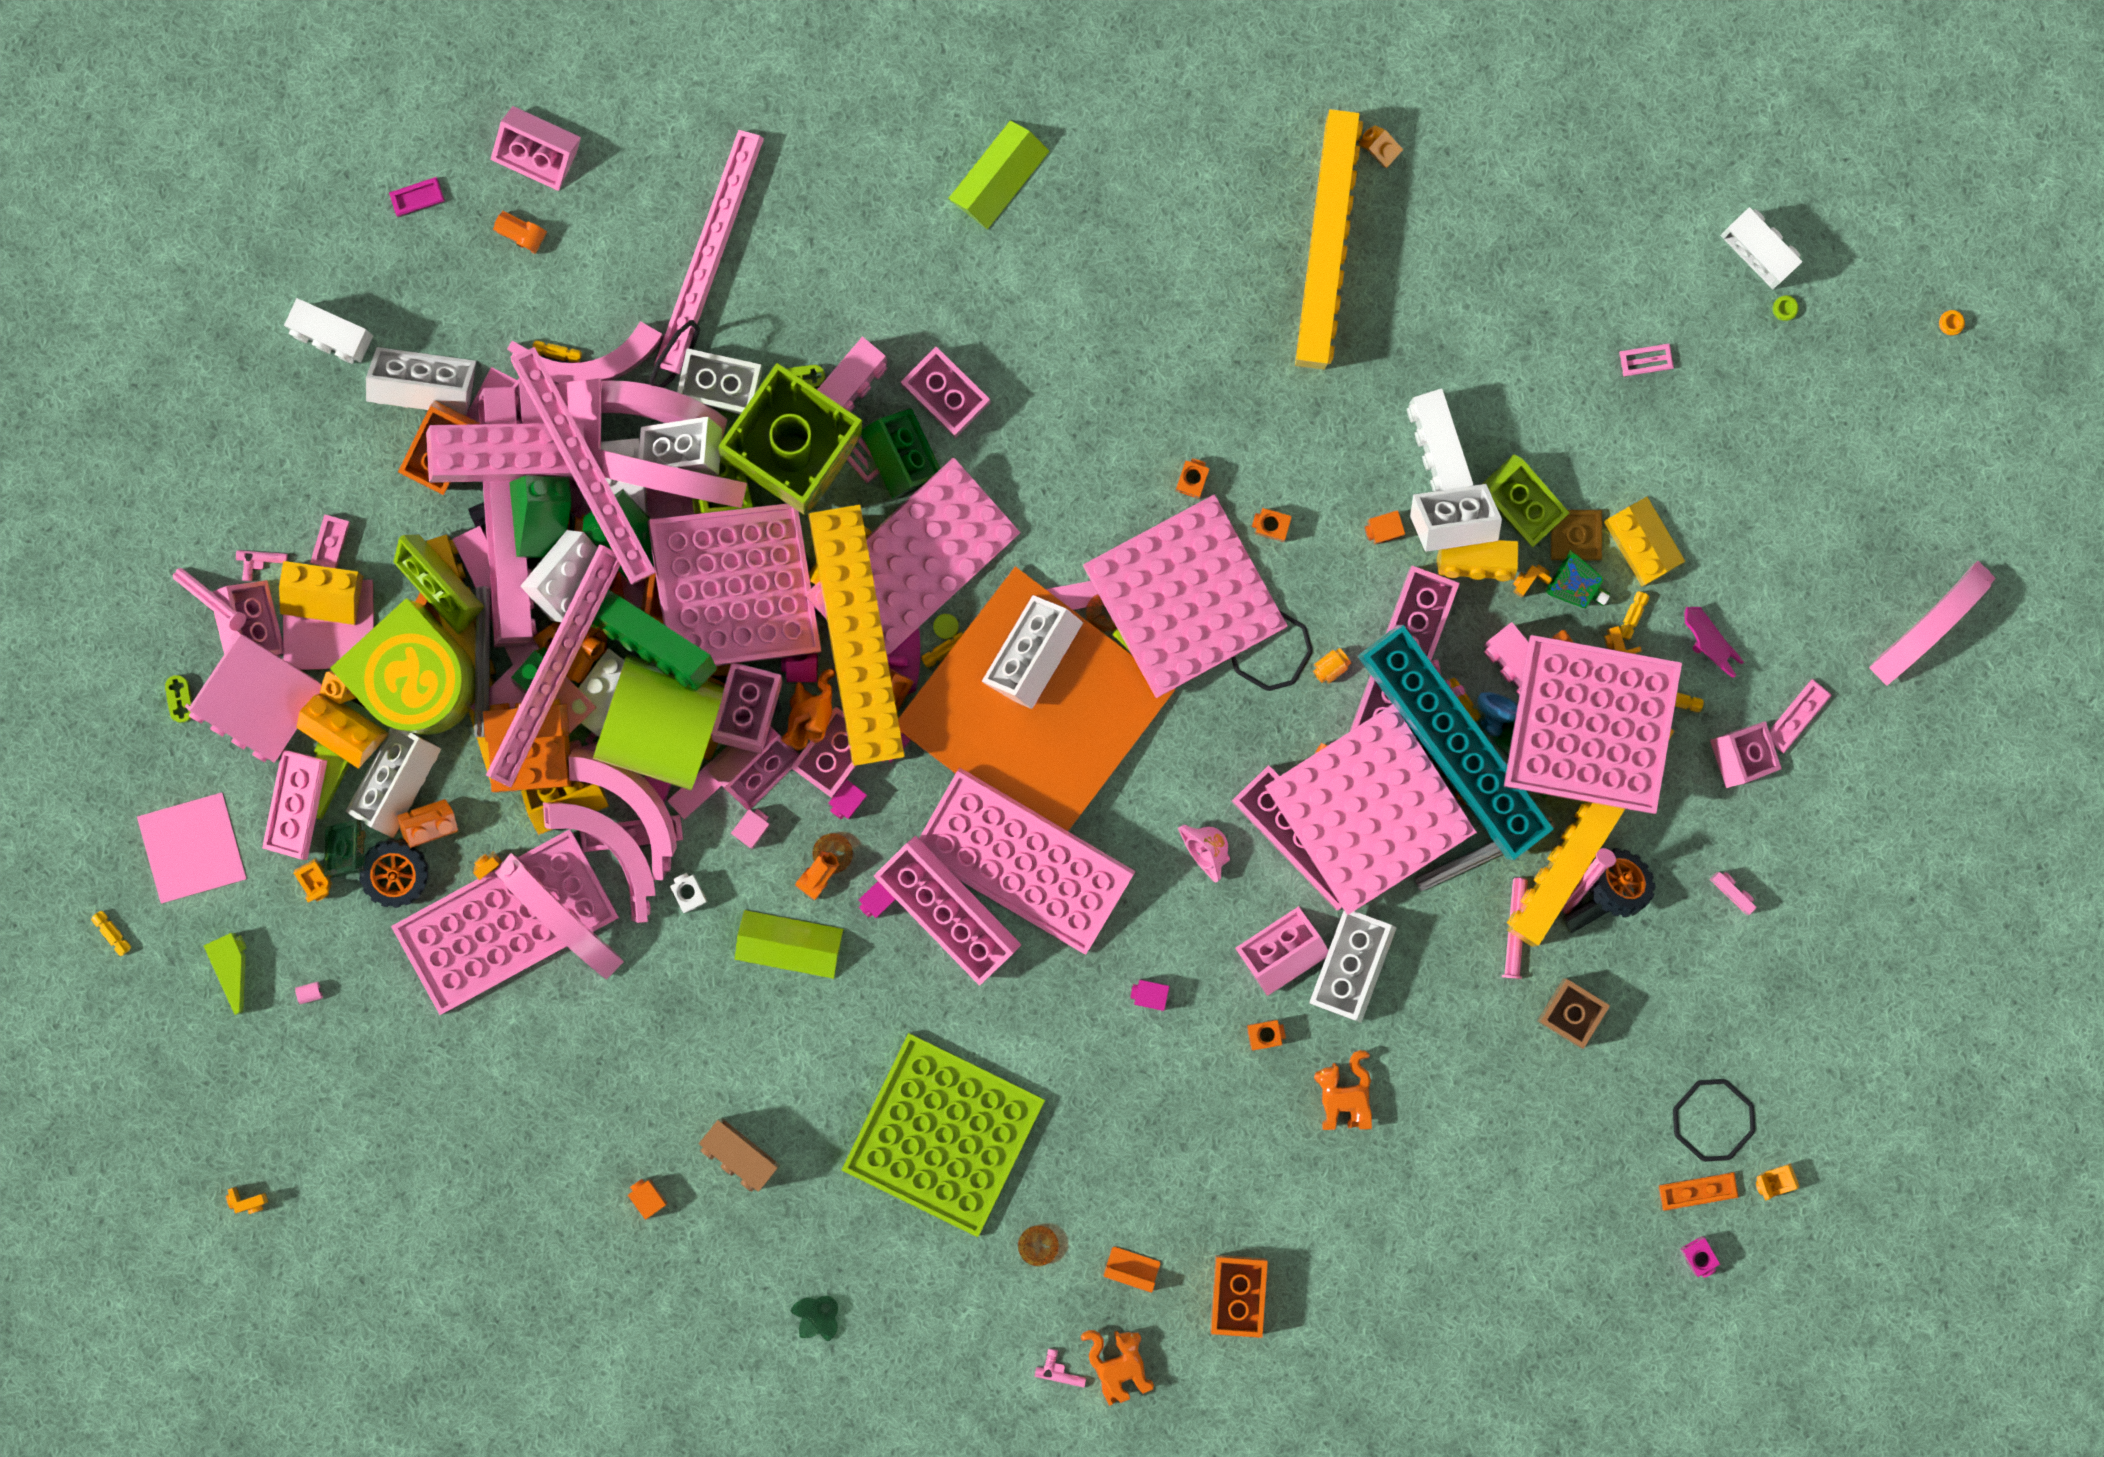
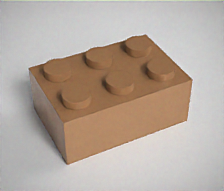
(738, 1155)

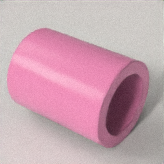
(308, 993)

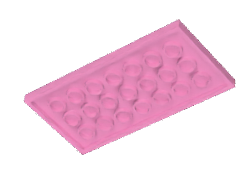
(930, 550)
(1025, 861)
(489, 934)

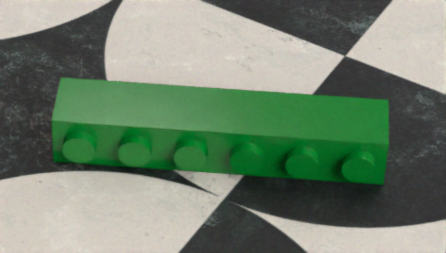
(654, 641)

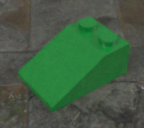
(539, 513)

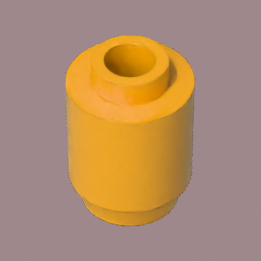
(1331, 666)

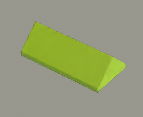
(999, 174)
(436, 582)
(788, 944)

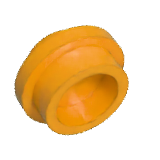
(1951, 322)

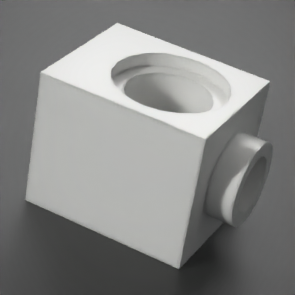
(698, 898)

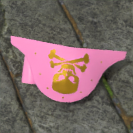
(1210, 844)

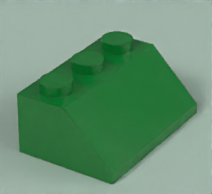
(900, 452)
(636, 518)

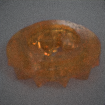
(1093, 610)
(841, 844)
(1028, 1253)

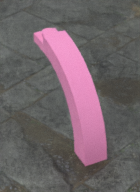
(609, 367)
(654, 403)
(670, 478)
(1933, 624)
(639, 795)
(617, 840)
(558, 917)

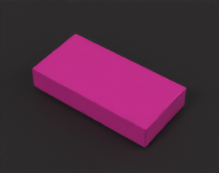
(416, 196)

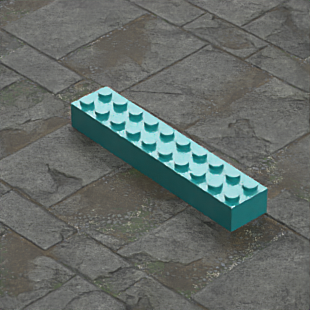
(1454, 741)

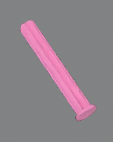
(234, 619)
(1604, 859)
(1514, 944)

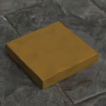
(1580, 533)

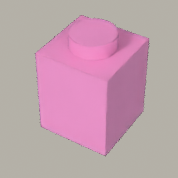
(751, 827)

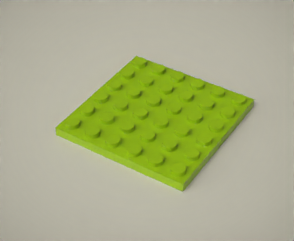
(943, 1135)

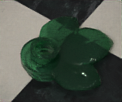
(814, 1320)

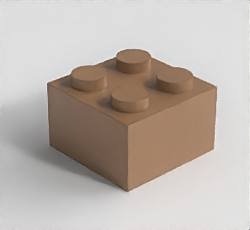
(1573, 1013)

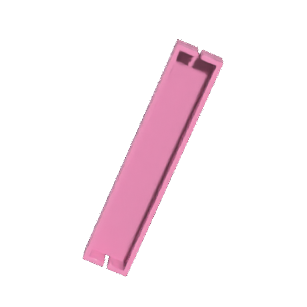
(506, 572)

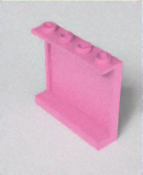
(254, 698)

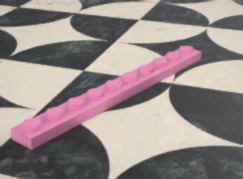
(710, 247)
(582, 465)
(554, 666)

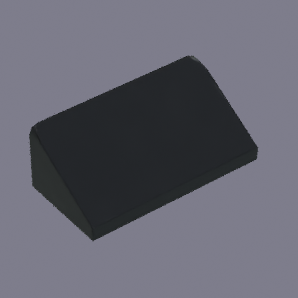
(1583, 915)

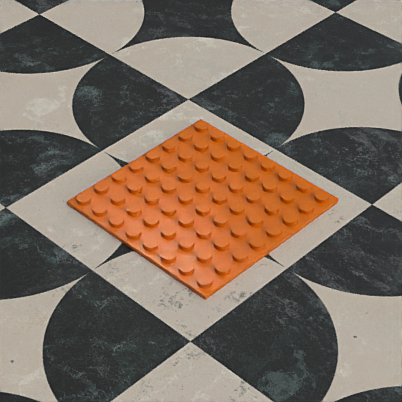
(1042, 755)

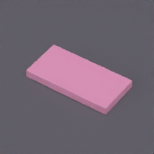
(294, 804)

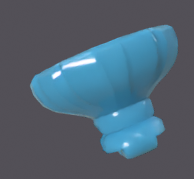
(1497, 711)

